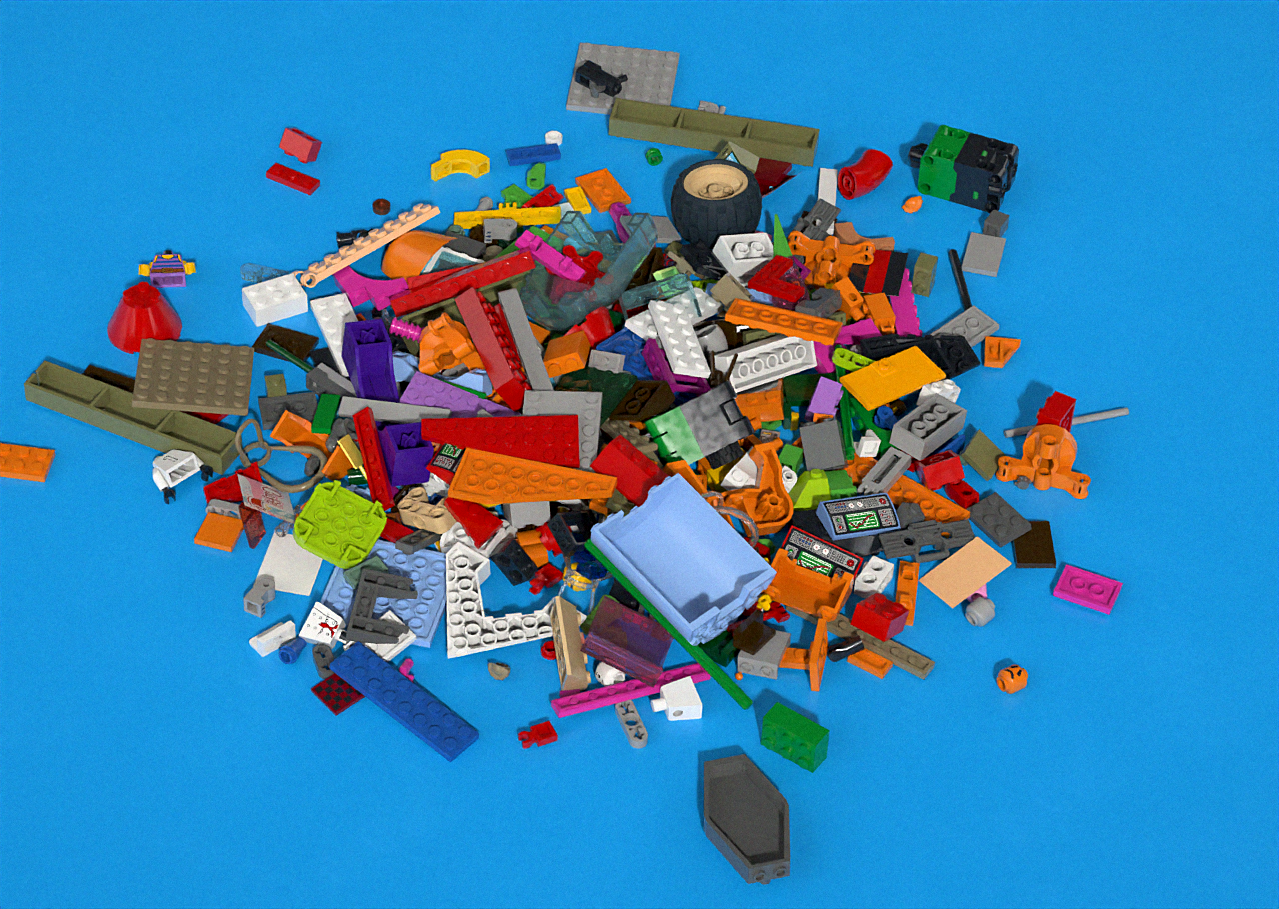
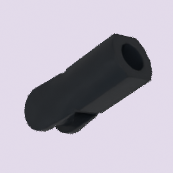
(844, 649)

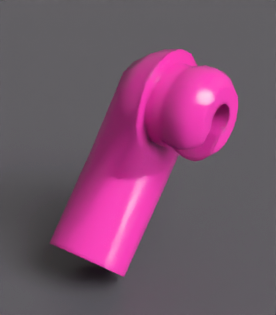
(405, 668)

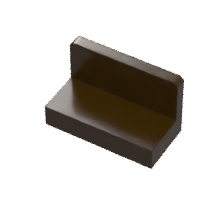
(752, 633)

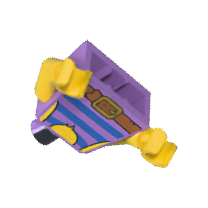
(167, 270)

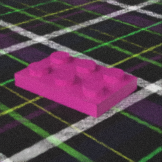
(1087, 589)

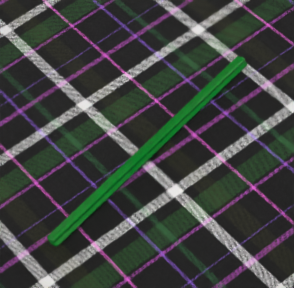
(695, 651)

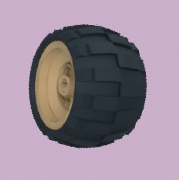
(715, 201)

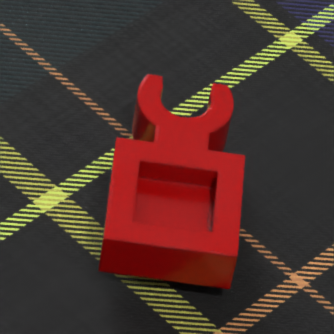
(539, 734)

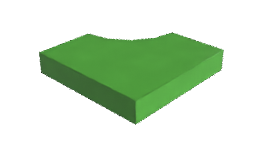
(515, 194)

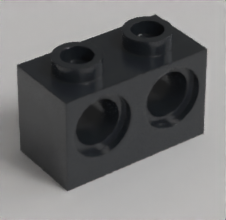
(513, 562)

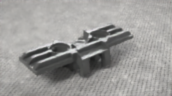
(823, 211)
(926, 534)

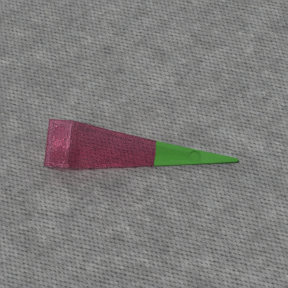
(792, 275)

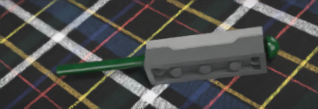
(319, 379)

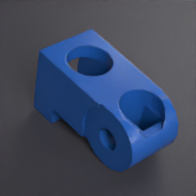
(884, 418)

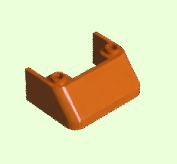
(296, 431)

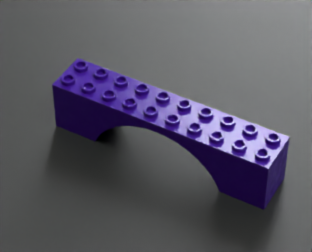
(371, 372)

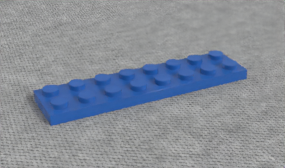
(404, 701)

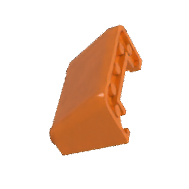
(808, 589)

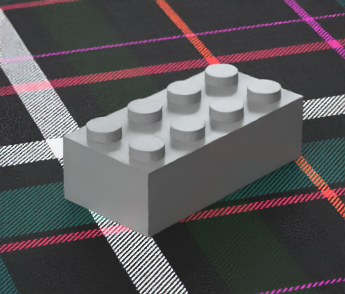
(928, 426)

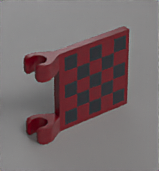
(336, 694)

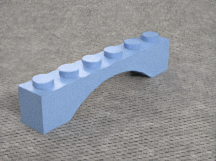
(406, 365)

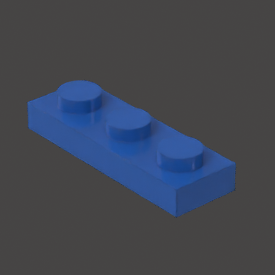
(533, 154)

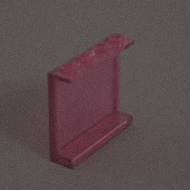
(627, 641)

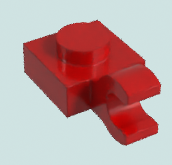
(546, 577)

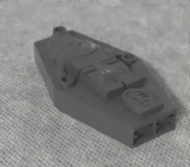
(746, 819)

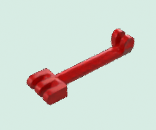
(774, 612)

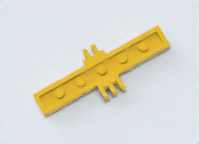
(522, 216)

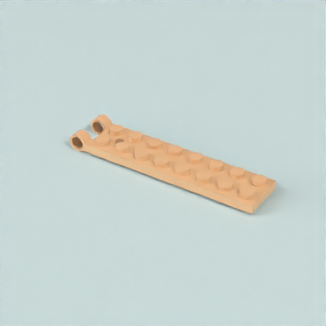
(364, 246)

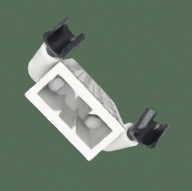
(176, 467)

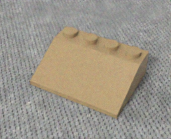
(567, 644)

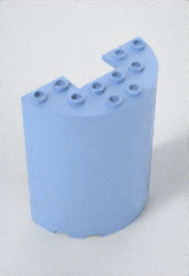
(685, 559)

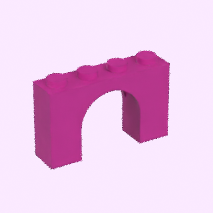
(849, 335)

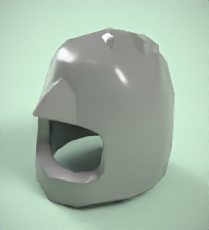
(711, 339)

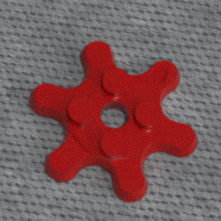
(587, 263)

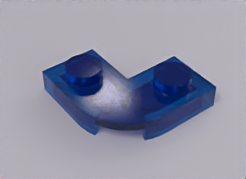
(589, 565)

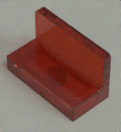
(252, 524)

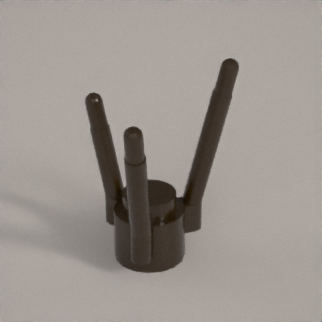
(718, 377)

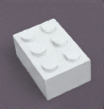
(744, 253)
(274, 300)

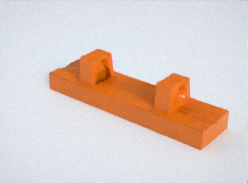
(907, 588)

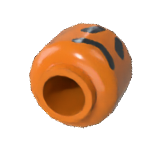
(1012, 679)

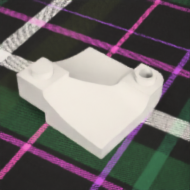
(745, 472)
(457, 534)

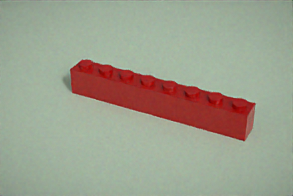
(461, 281)

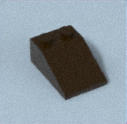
(644, 400)

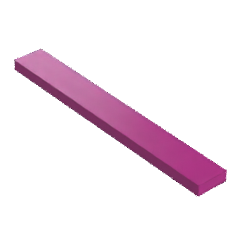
(623, 691)

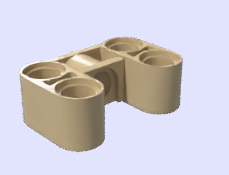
(418, 512)

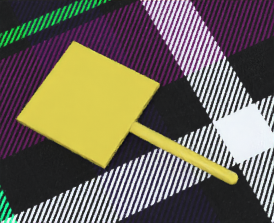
(352, 453)

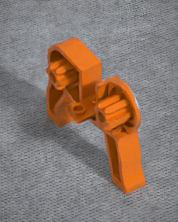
(766, 504)

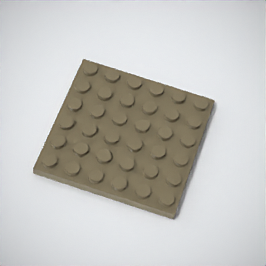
(193, 377)

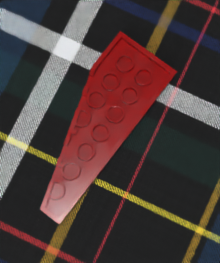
(532, 438)

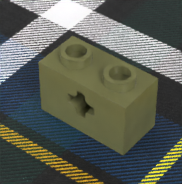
(924, 274)

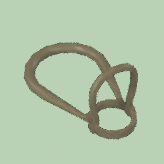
(261, 444)

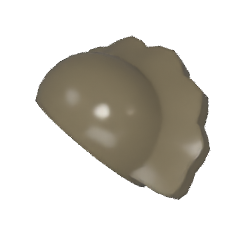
(498, 670)

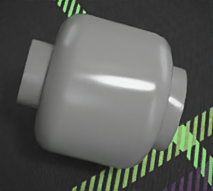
(980, 612)

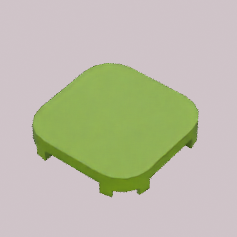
(339, 525)

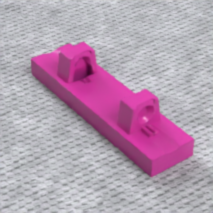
(550, 257)

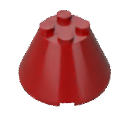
(140, 316)
(597, 327)

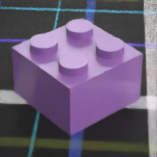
(824, 398)

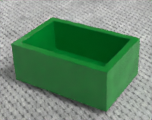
(795, 737)

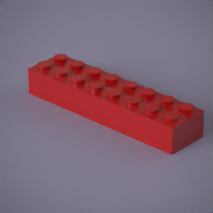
(493, 347)

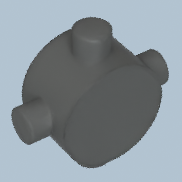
(1023, 482)

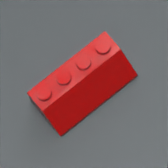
(633, 470)

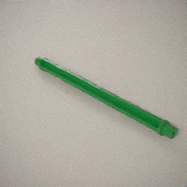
(845, 414)

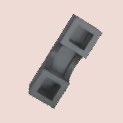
(823, 303)

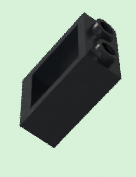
(559, 523)

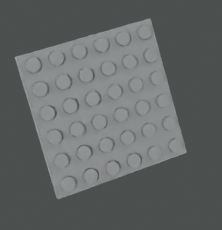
(649, 76)

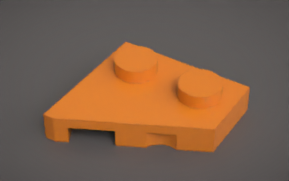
(999, 351)

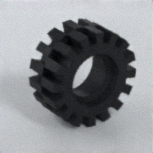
(725, 455)

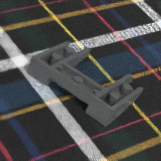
(374, 585)

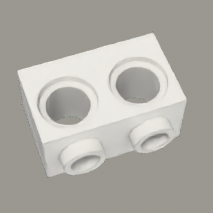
(944, 388)
(873, 577)

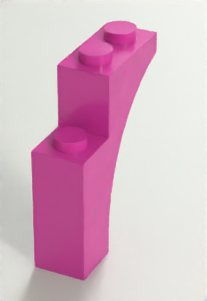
(361, 289)

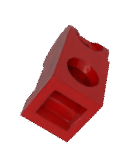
(962, 494)

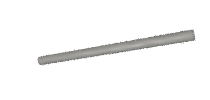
(1076, 420)

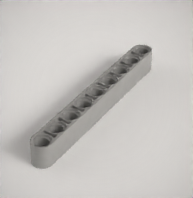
(524, 340)

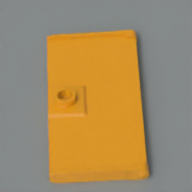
(892, 378)

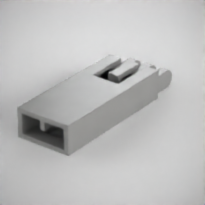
(886, 472)

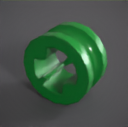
(654, 156)

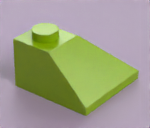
(810, 490)

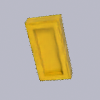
(577, 199)

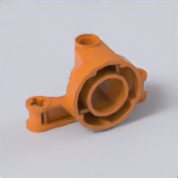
(828, 258)
(446, 345)
(1047, 461)

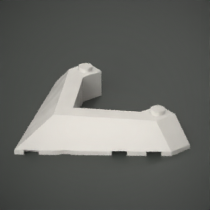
(466, 623)

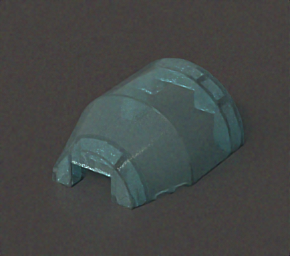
(619, 263)

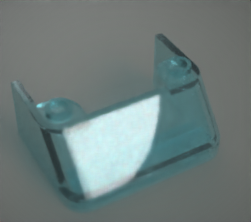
(656, 291)

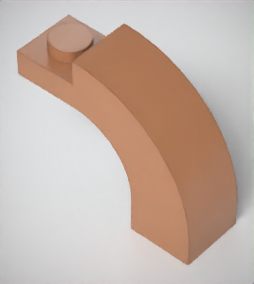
(847, 235)

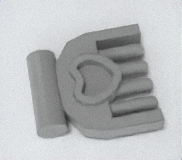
(711, 107)

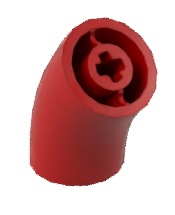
(864, 174)

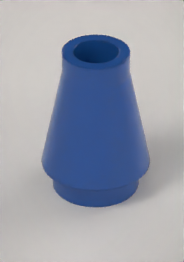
(290, 652)

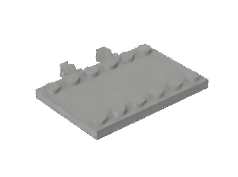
(584, 404)

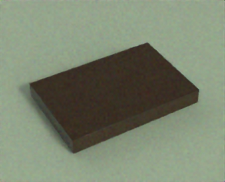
(293, 341)
(1035, 547)

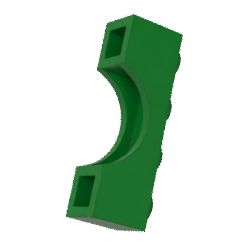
(864, 420)

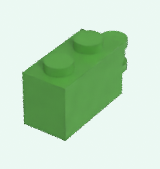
(840, 485)

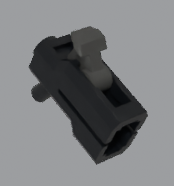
(598, 80)

